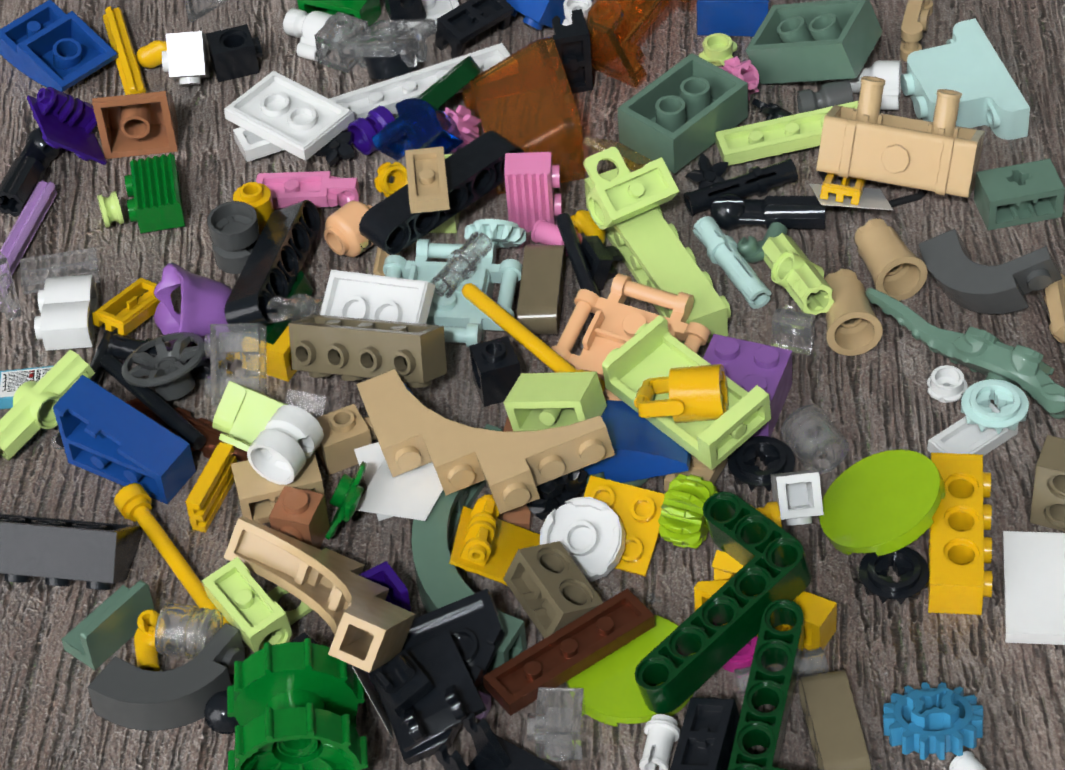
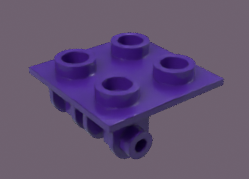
(66, 123)

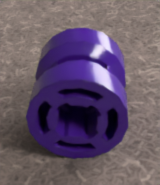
(366, 128)

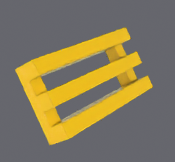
(842, 189)
(138, 308)
(211, 488)

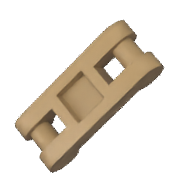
(913, 24)

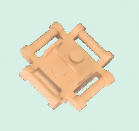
(617, 323)

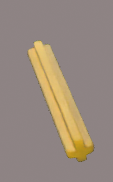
(121, 43)

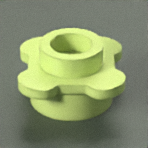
(718, 48)

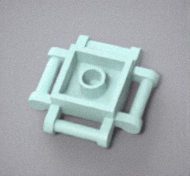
(460, 318)

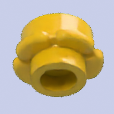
(387, 170)

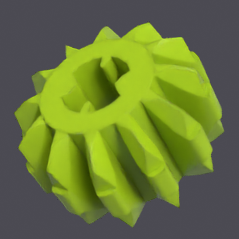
(682, 511)

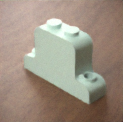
(975, 70)

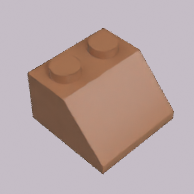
(137, 124)

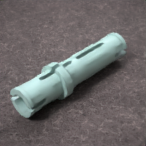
(724, 252)

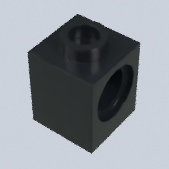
(233, 52)
(494, 369)

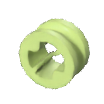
(110, 209)

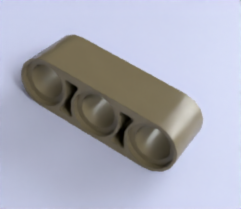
(542, 288)
(833, 722)

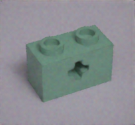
(1019, 194)

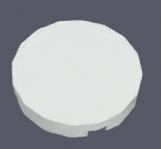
(588, 533)

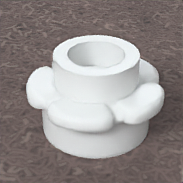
(946, 384)

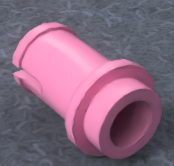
(548, 234)

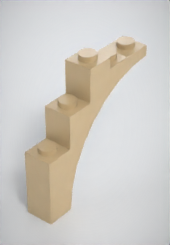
(467, 455)
(363, 624)

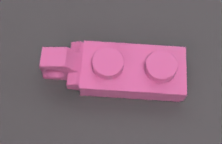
(314, 186)

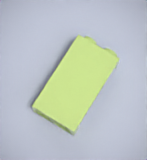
(652, 355)

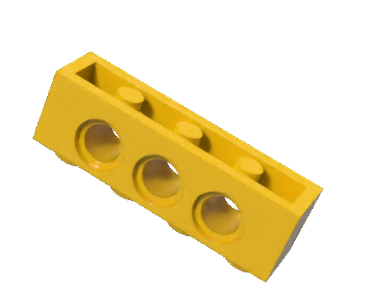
(958, 539)

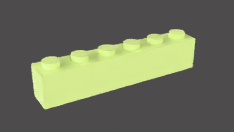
(662, 262)

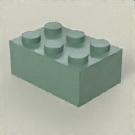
(814, 41)
(682, 112)

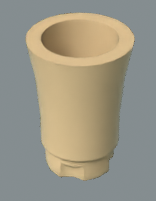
(890, 262)
(850, 320)

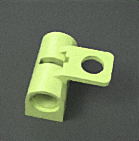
(628, 192)
(243, 414)
(250, 607)

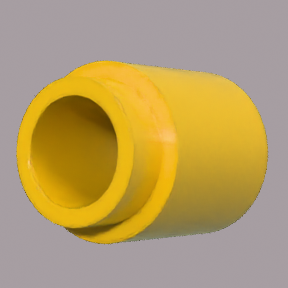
(259, 198)

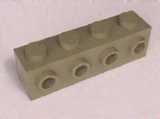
(367, 349)

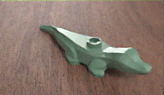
(982, 354)

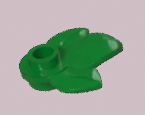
(346, 498)

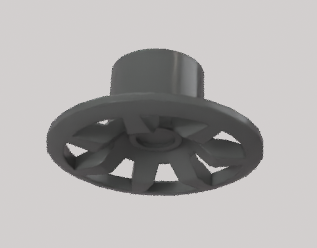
(168, 370)

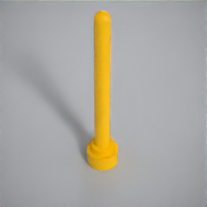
(519, 331)
(136, 506)

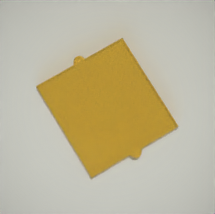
(631, 158)

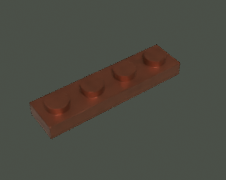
(569, 651)

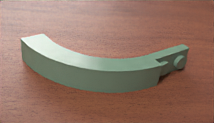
(440, 581)

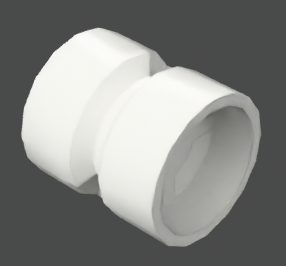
(285, 444)

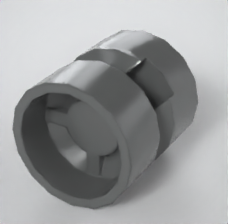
(233, 234)

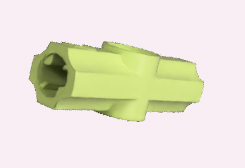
(797, 274)
(35, 402)

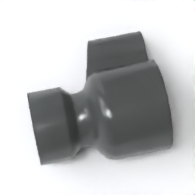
(829, 95)

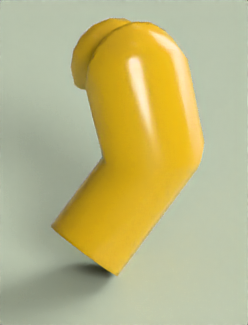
(151, 54)
(584, 224)
(144, 641)

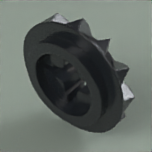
(773, 453)
(556, 492)
(908, 566)

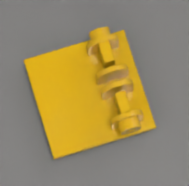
(639, 514)
(487, 543)

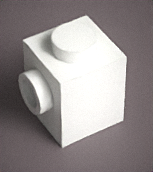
(186, 57)
(797, 496)

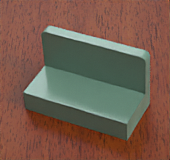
(108, 625)

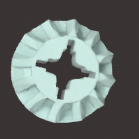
(503, 232)
(1008, 398)

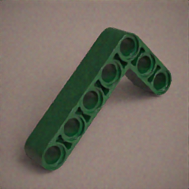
(764, 553)
(769, 688)

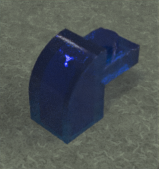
(417, 127)

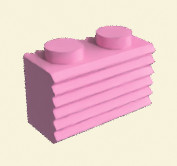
(530, 188)

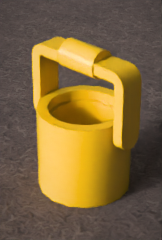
(693, 391)

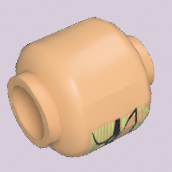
(343, 231)

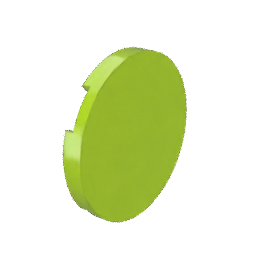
(882, 502)
(611, 685)

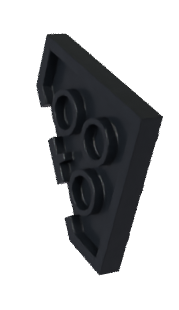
(477, 635)

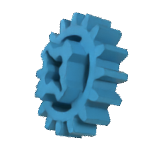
(933, 720)

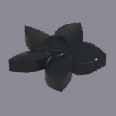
(773, 110)
(337, 148)
(707, 173)

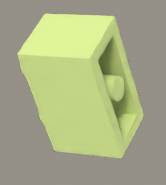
(554, 400)

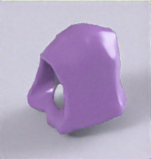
(201, 302)

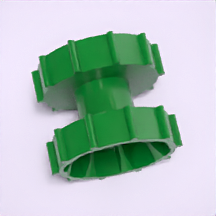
(295, 710)

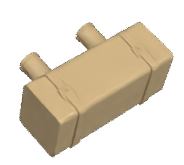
(899, 148)

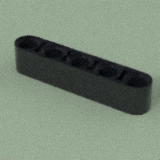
(470, 176)
(273, 263)

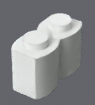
(67, 312)

